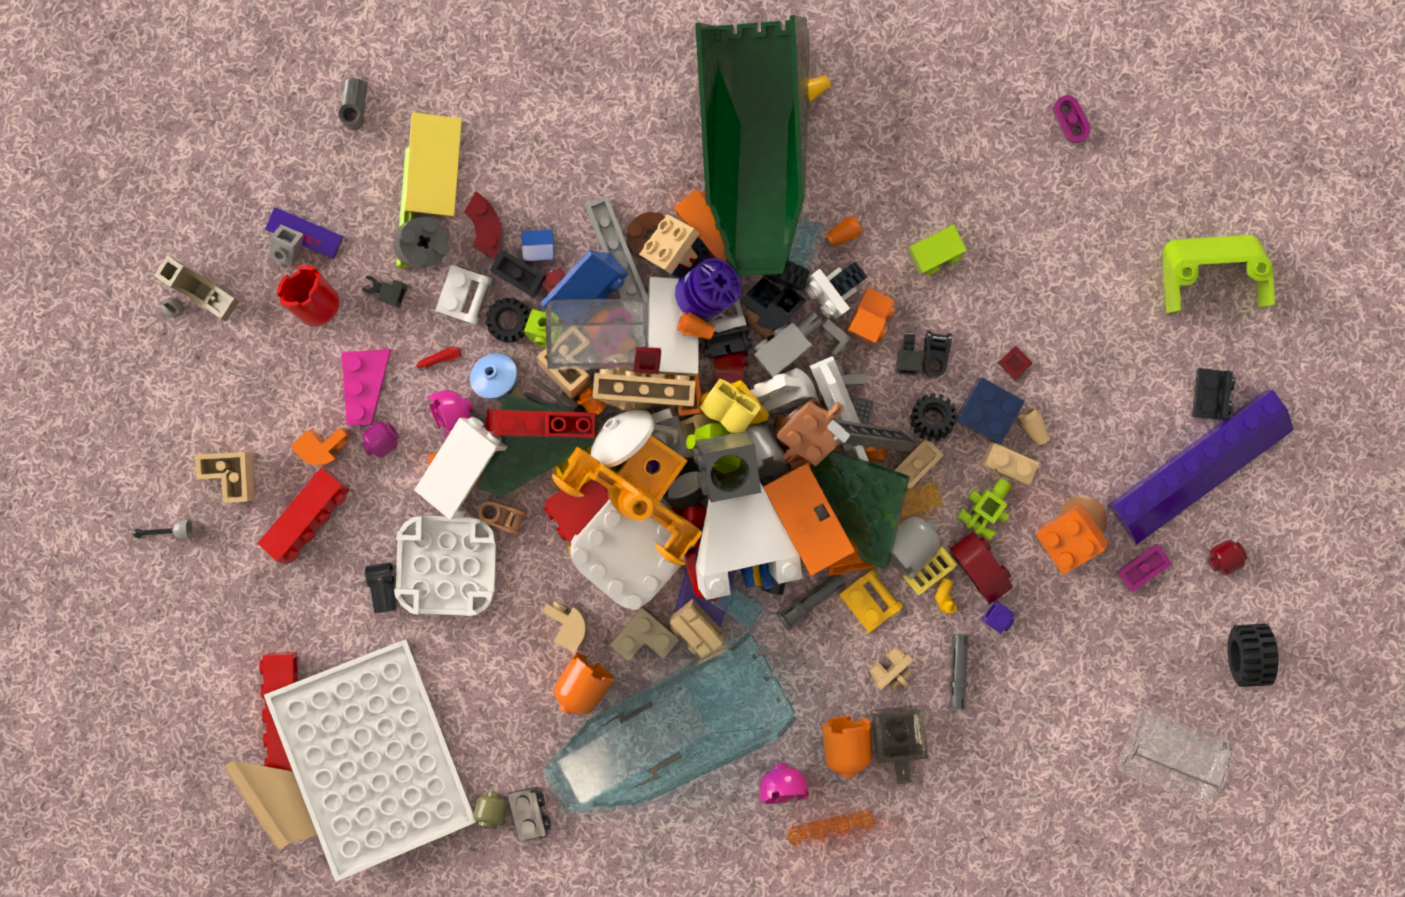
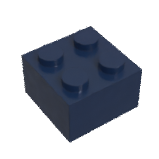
(989, 410)

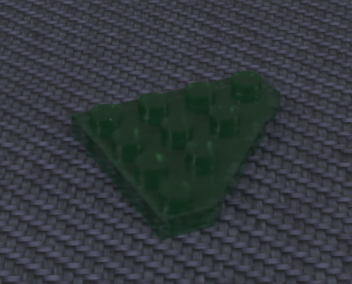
(528, 455)
(866, 500)

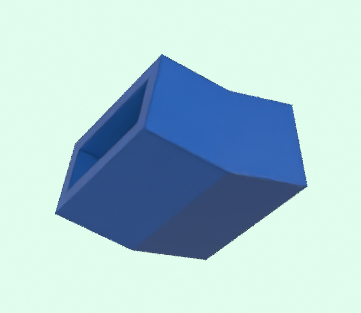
(538, 245)

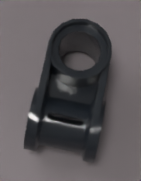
(936, 351)

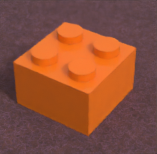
(1072, 538)

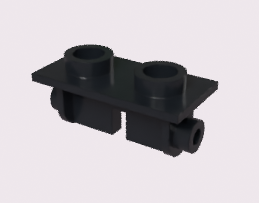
(735, 338)

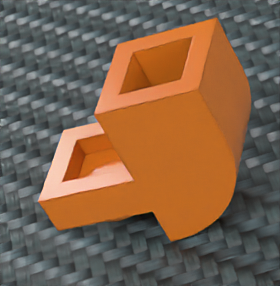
(319, 452)

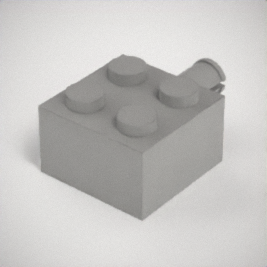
(785, 346)

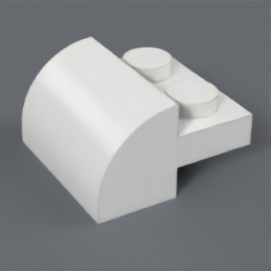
(785, 391)

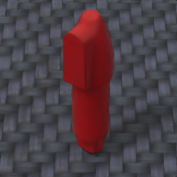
(444, 355)

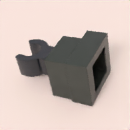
(388, 293)
(907, 359)

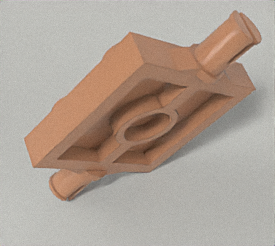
(808, 433)

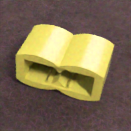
(730, 407)

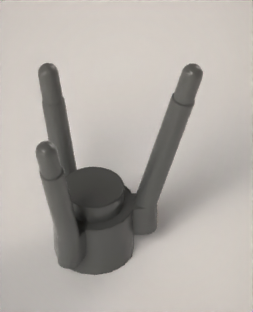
(563, 401)

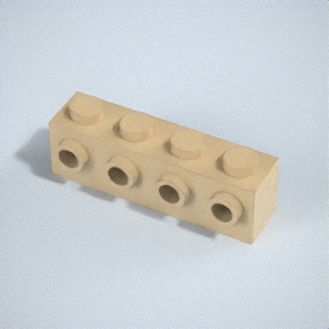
(644, 389)

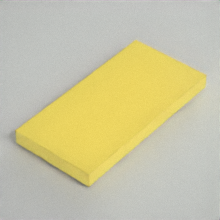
(432, 164)

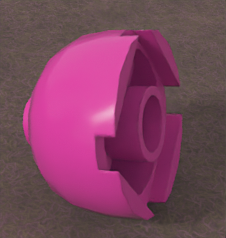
(448, 408)
(782, 785)

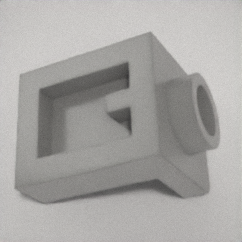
(833, 332)

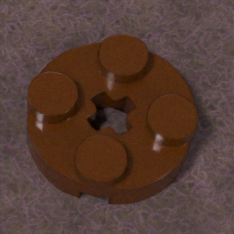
(638, 230)

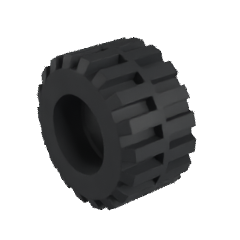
(1253, 655)

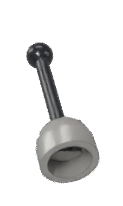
(181, 529)

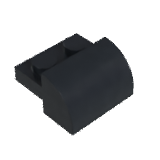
(772, 304)

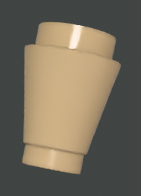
(1034, 426)

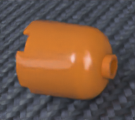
(582, 685)
(847, 745)

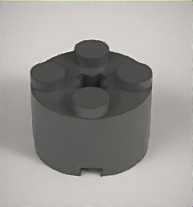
(408, 236)

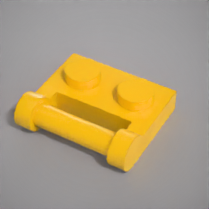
(863, 604)

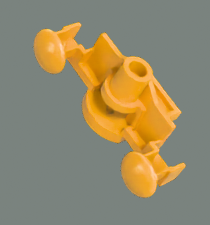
(637, 492)

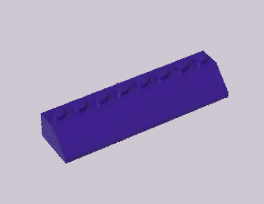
(1202, 466)

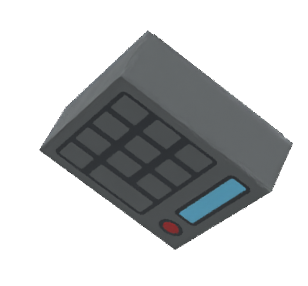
(863, 408)

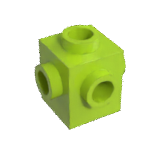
(536, 328)

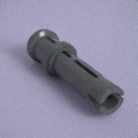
(801, 607)

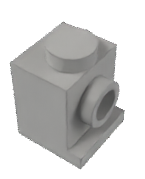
(282, 251)

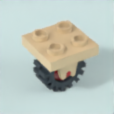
(674, 247)

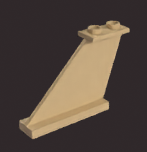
(274, 801)

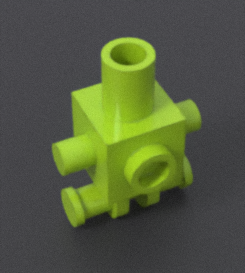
(988, 506)

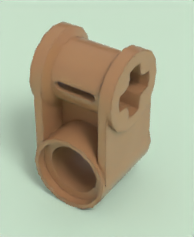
(503, 517)

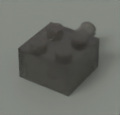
(899, 738)

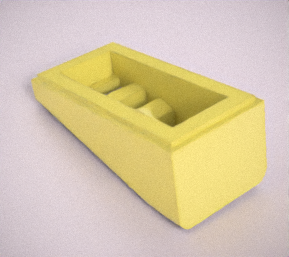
(951, 564)

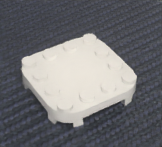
(622, 556)
(445, 565)

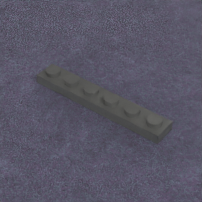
(870, 436)

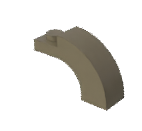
(196, 287)

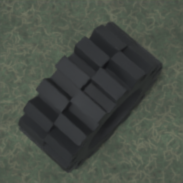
(794, 276)
(493, 316)
(939, 405)

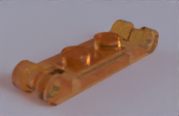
(839, 824)

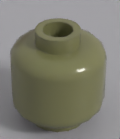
(490, 810)

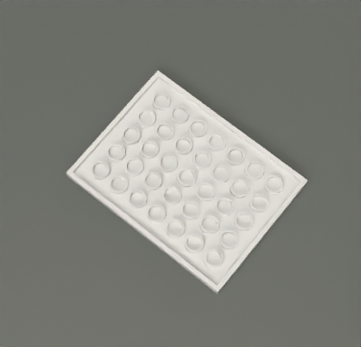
(370, 759)

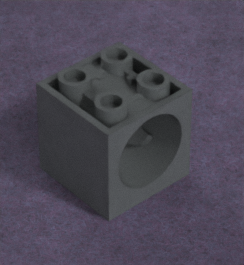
(742, 482)

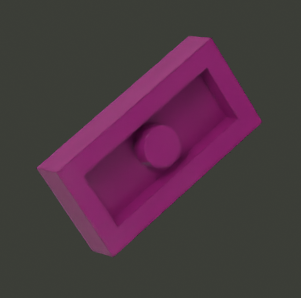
(1143, 567)

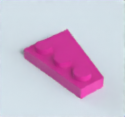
(362, 383)

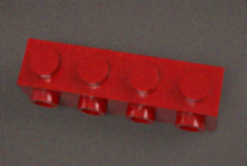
(304, 516)

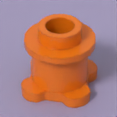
(589, 403)

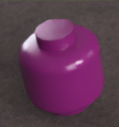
(380, 439)

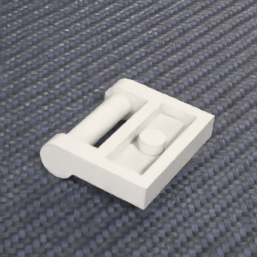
(456, 292)

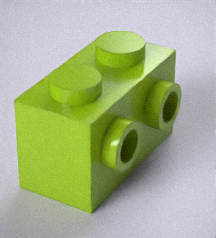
(936, 250)

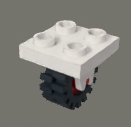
(834, 289)

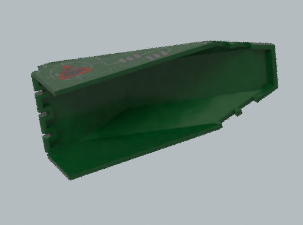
(754, 136)

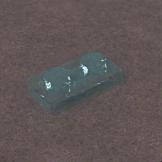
(739, 607)

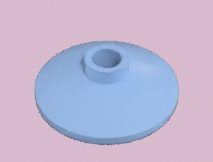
(499, 382)

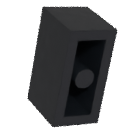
(518, 274)

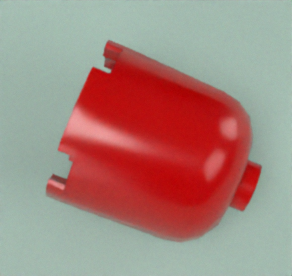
(308, 296)

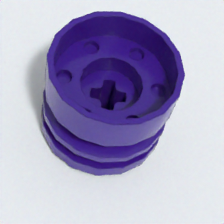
(708, 289)

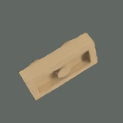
(919, 462)

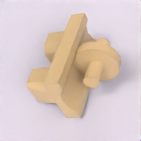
(900, 662)

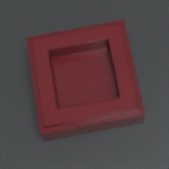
(647, 360)
(1015, 363)

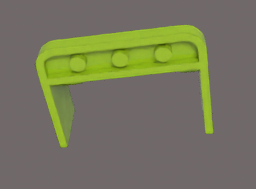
(1184, 255)

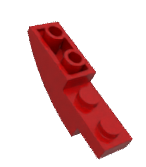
(543, 423)

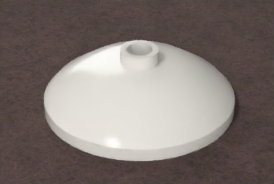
(622, 437)

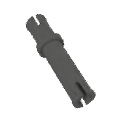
(959, 667)

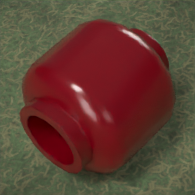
(1227, 557)

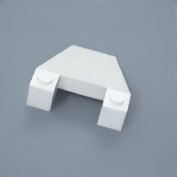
(743, 535)

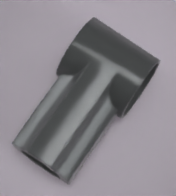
(353, 101)

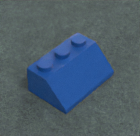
(591, 278)

